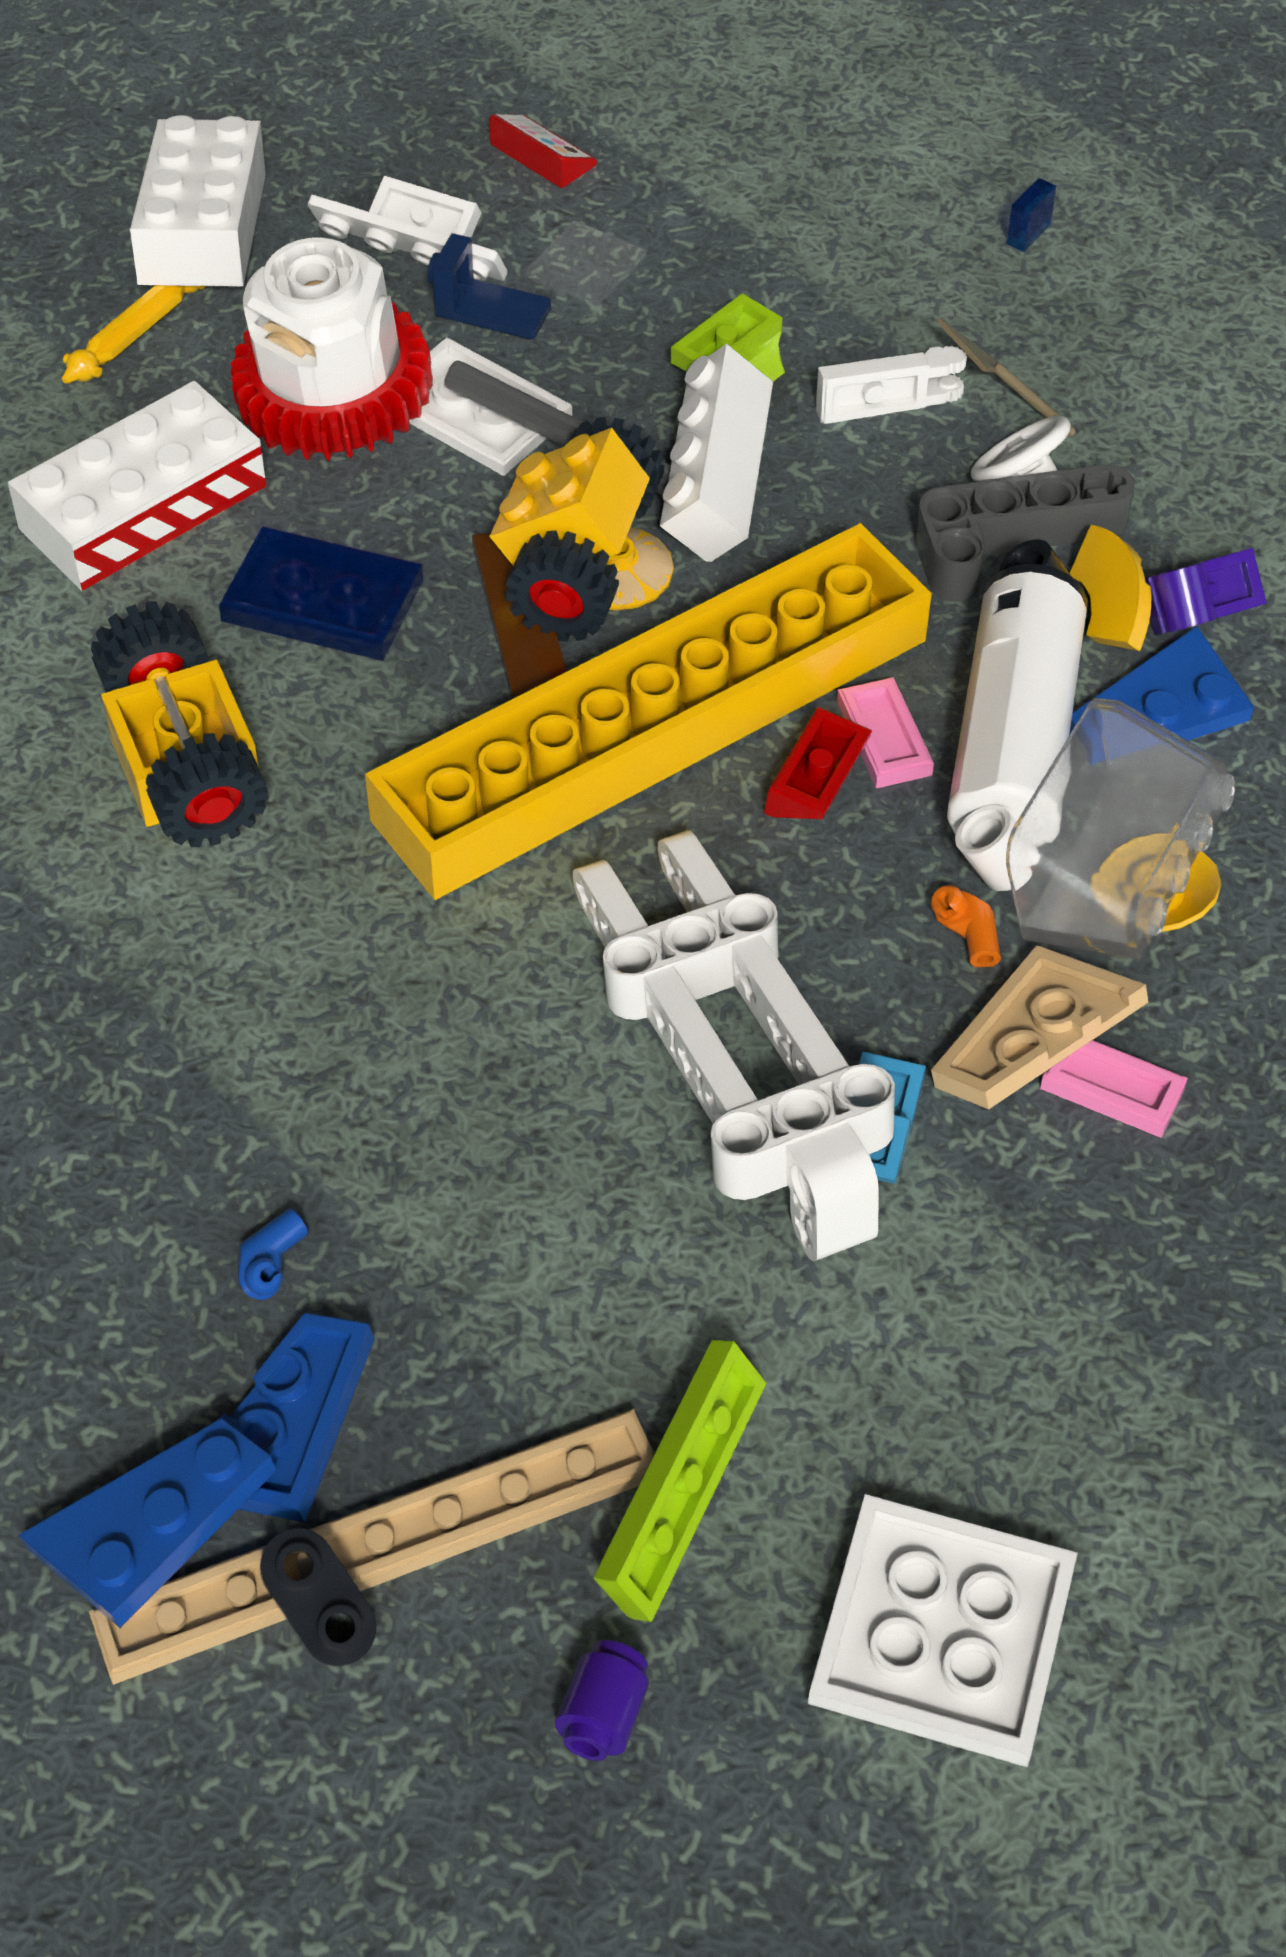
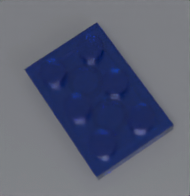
(321, 593)

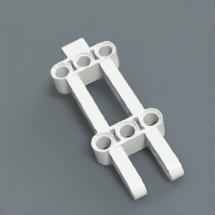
(799, 1138)

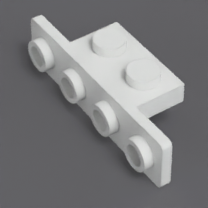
(409, 220)

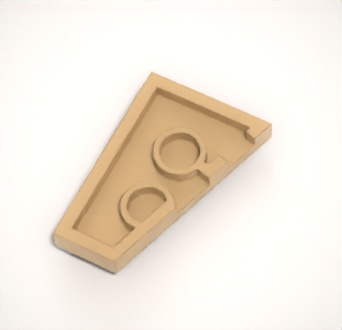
(1034, 1023)

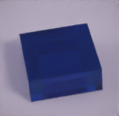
(1031, 214)

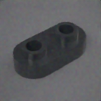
(314, 1599)

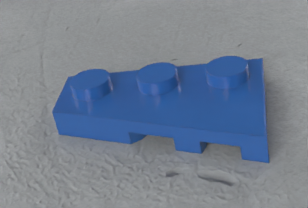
(151, 1520)

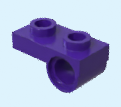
(1205, 591)

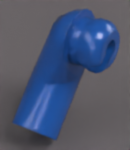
(262, 1252)

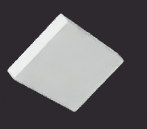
(471, 426)

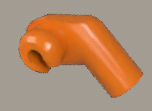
(971, 920)

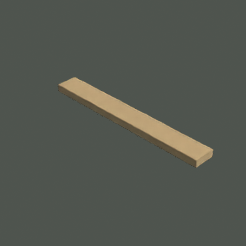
(385, 1541)

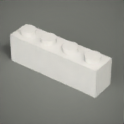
(716, 454)

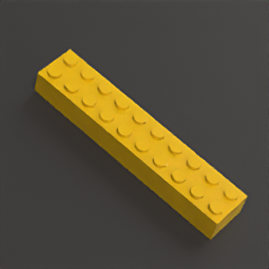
(645, 710)

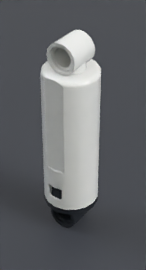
(1015, 701)

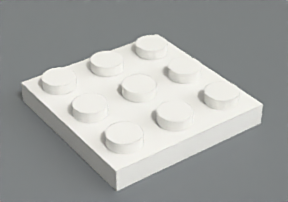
(944, 1630)

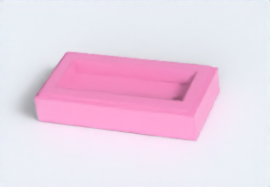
(895, 746)
(1117, 1086)

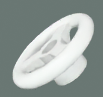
(1023, 451)

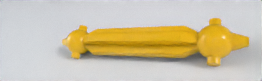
(123, 331)

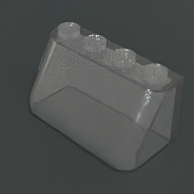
(1113, 832)

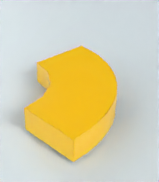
(1116, 589)

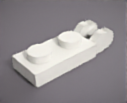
(889, 384)

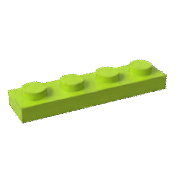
(680, 1481)

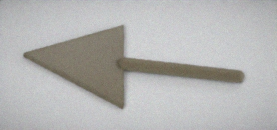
(991, 365)

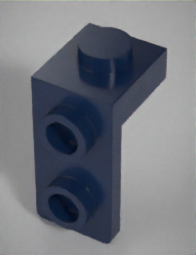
(478, 302)

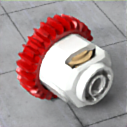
(327, 353)

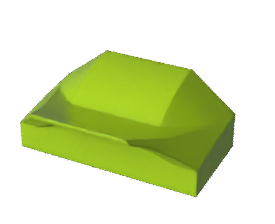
(743, 326)

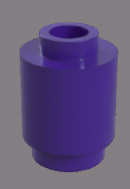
(603, 1700)

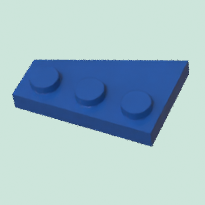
(1182, 690)
(301, 1408)

